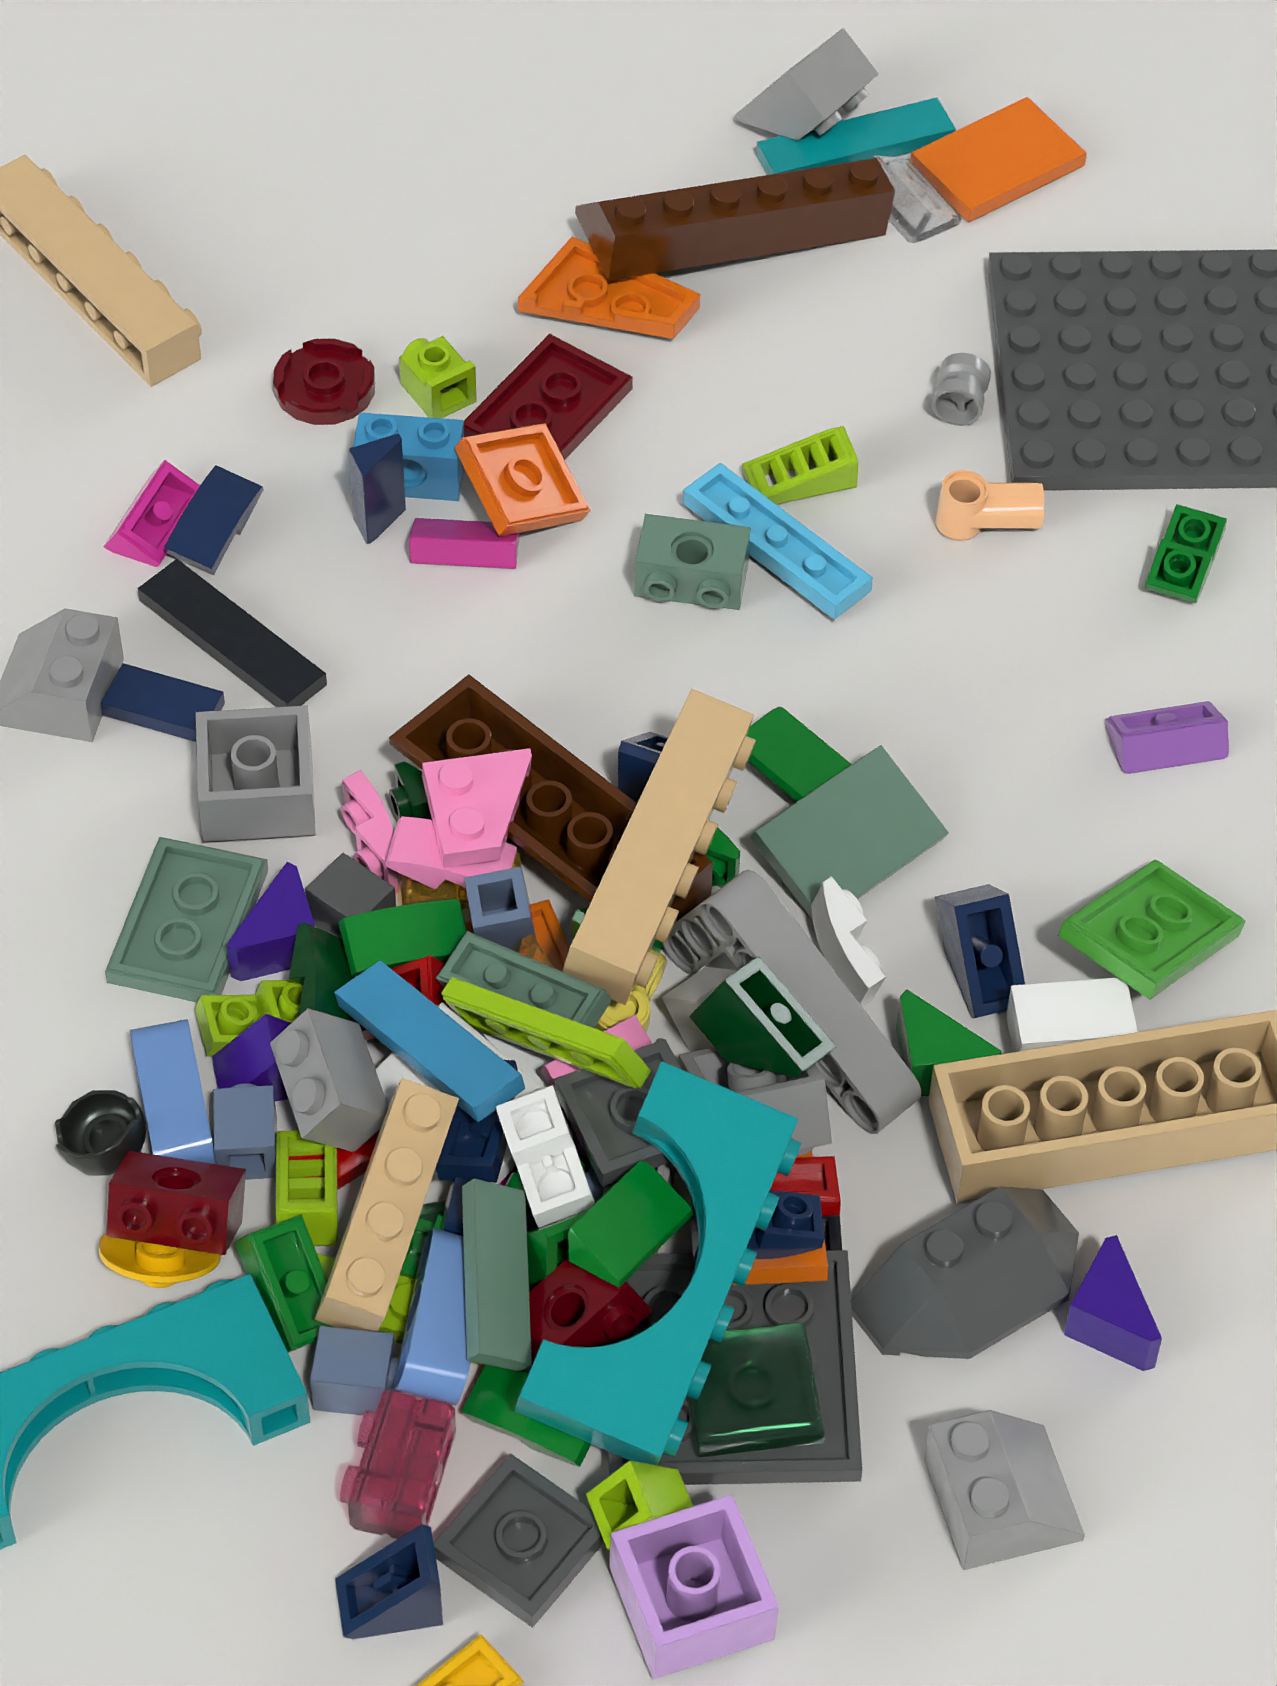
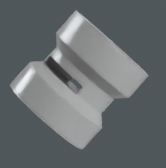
(961, 389)

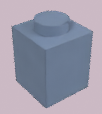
(500, 907)
(246, 1129)
(352, 1370)

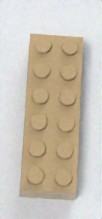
(1108, 1105)

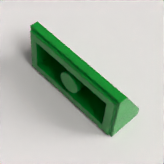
(792, 754)
(627, 1225)
(287, 1278)

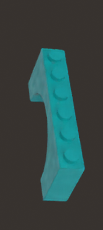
(204, 1347)
(633, 1390)

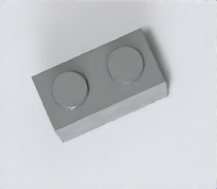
(330, 1080)

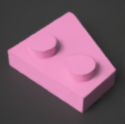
(474, 803)

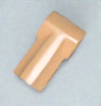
(973, 504)

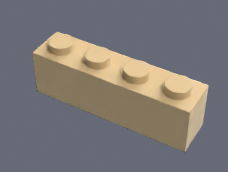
(387, 1208)

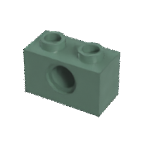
(692, 561)

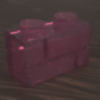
(400, 1464)

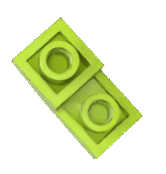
(227, 1016)

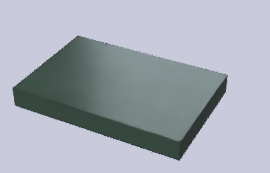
(852, 829)
(184, 918)

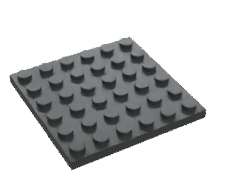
(1138, 367)

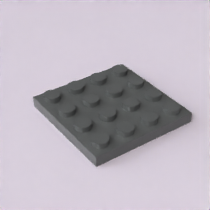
(829, 1330)

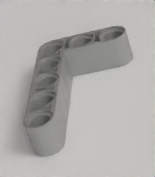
(752, 922)

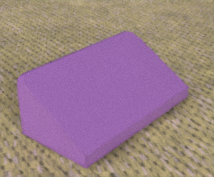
(1169, 737)

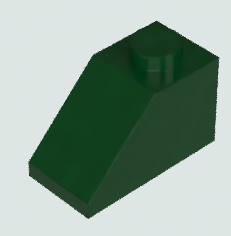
(761, 1023)

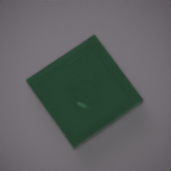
(758, 1393)

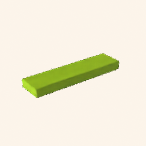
(546, 1033)

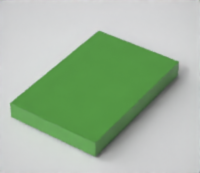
(1151, 928)

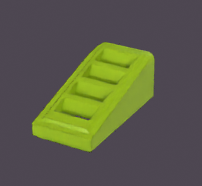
(827, 450)
(307, 1196)

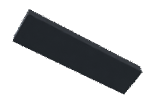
(232, 636)

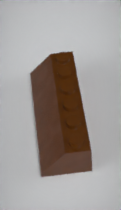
(738, 218)
(565, 808)

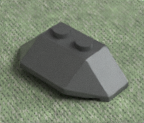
(971, 1277)

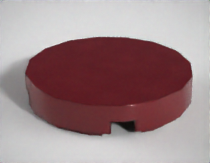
(324, 382)

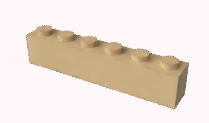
(95, 274)
(658, 845)

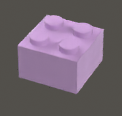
(693, 1586)

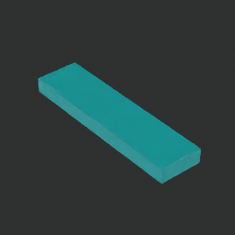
(859, 138)

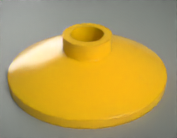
(153, 1263)

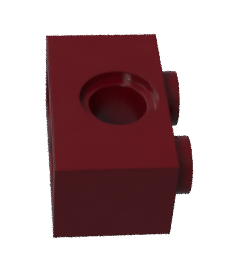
(175, 1202)
(582, 1310)

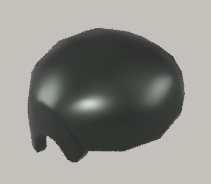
(100, 1131)

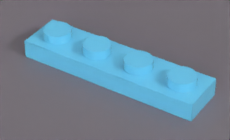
(780, 541)

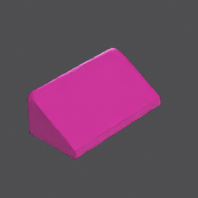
(153, 516)
(461, 544)

